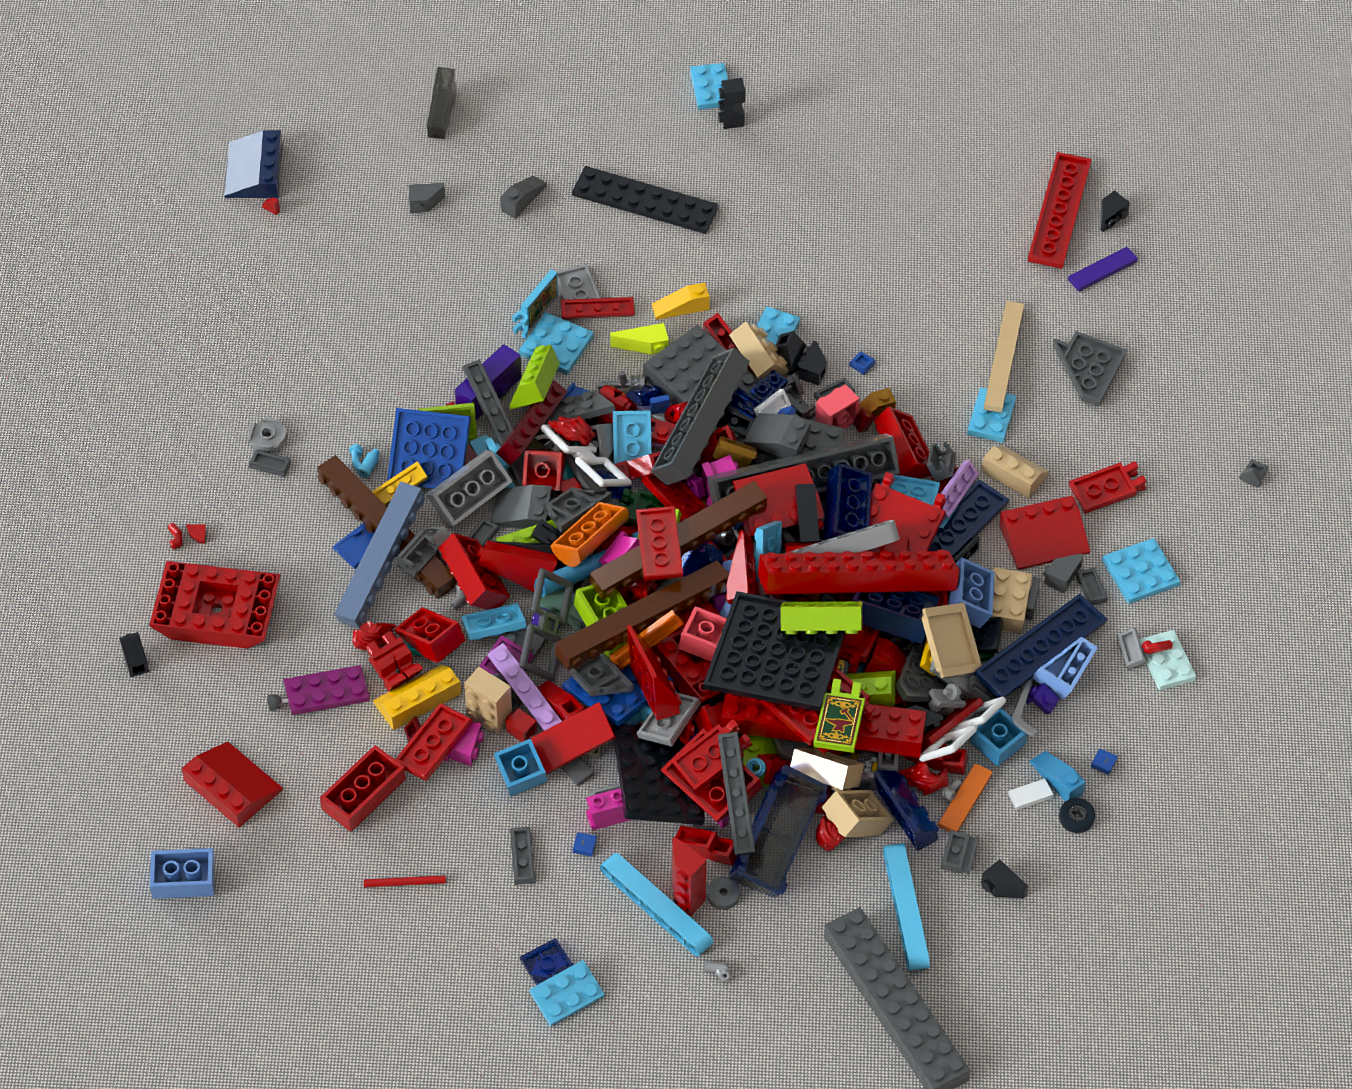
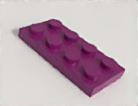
(326, 690)

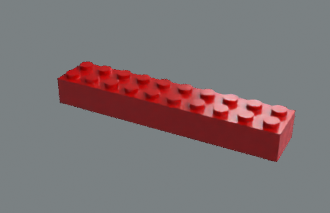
(857, 572)
(889, 731)

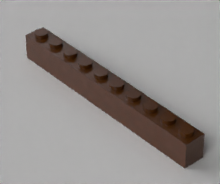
(370, 510)
(692, 533)
(612, 630)

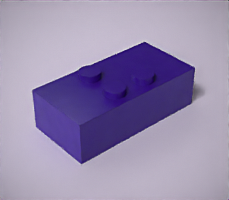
(503, 371)

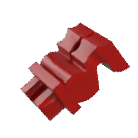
(392, 657)

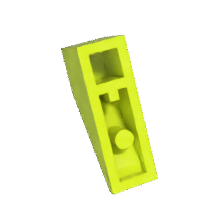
(643, 339)

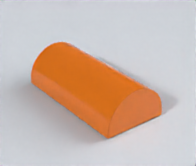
(589, 533)

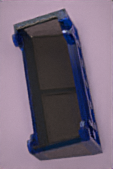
(779, 831)

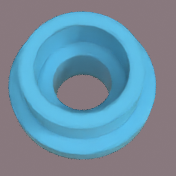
(756, 761)

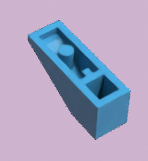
(1059, 775)

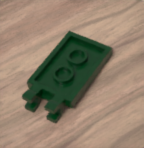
(637, 501)

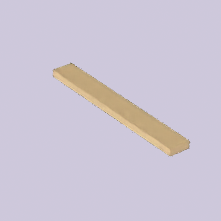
(1003, 356)

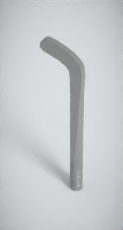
(1016, 718)

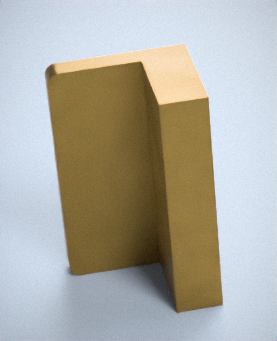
(738, 451)

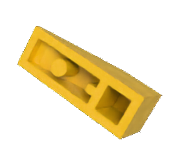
(684, 301)

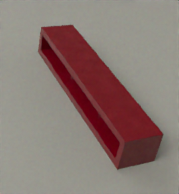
(530, 424)

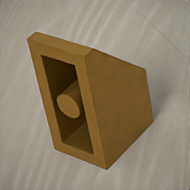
(878, 401)

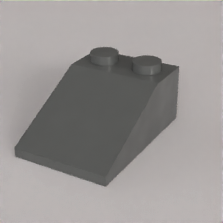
(779, 434)
(522, 506)

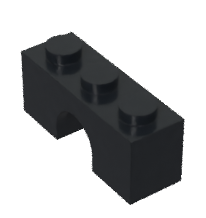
(730, 106)

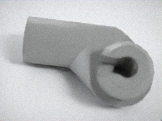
(459, 599)
(949, 791)
(719, 969)

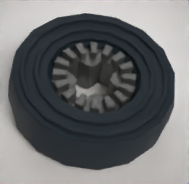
(1071, 808)

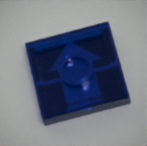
(545, 961)

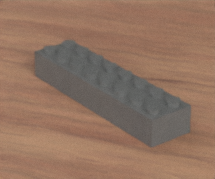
(700, 417)

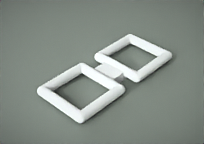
(585, 457)
(962, 731)

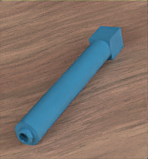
(575, 574)

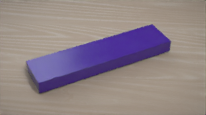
(1102, 269)

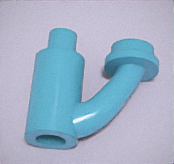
(366, 467)

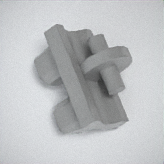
(946, 698)

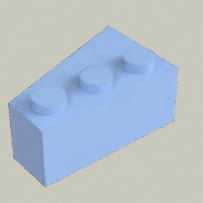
(1066, 668)

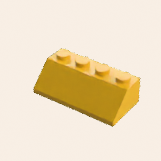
(418, 696)

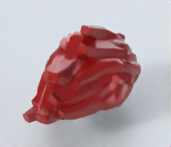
(573, 429)
(370, 632)
(924, 779)
(828, 835)

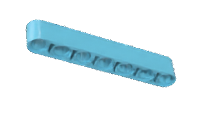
(656, 904)
(906, 907)

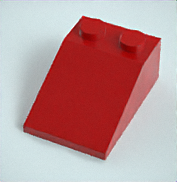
(431, 634)
(885, 657)

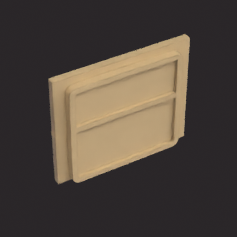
(951, 640)

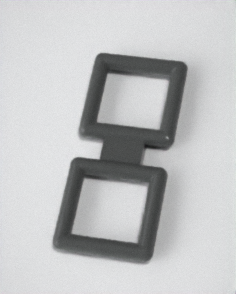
(547, 624)

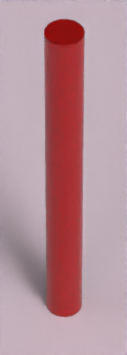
(405, 881)

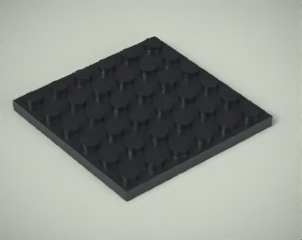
(767, 664)

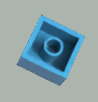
(998, 738)
(520, 767)

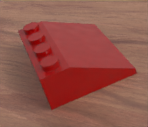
(781, 497)
(1044, 532)
(652, 677)
(230, 782)
(713, 795)

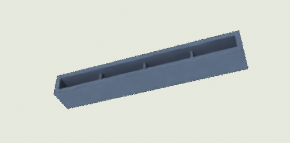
(380, 555)

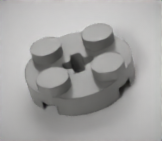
(267, 444)

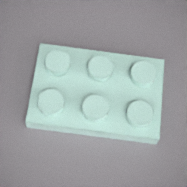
(1169, 666)

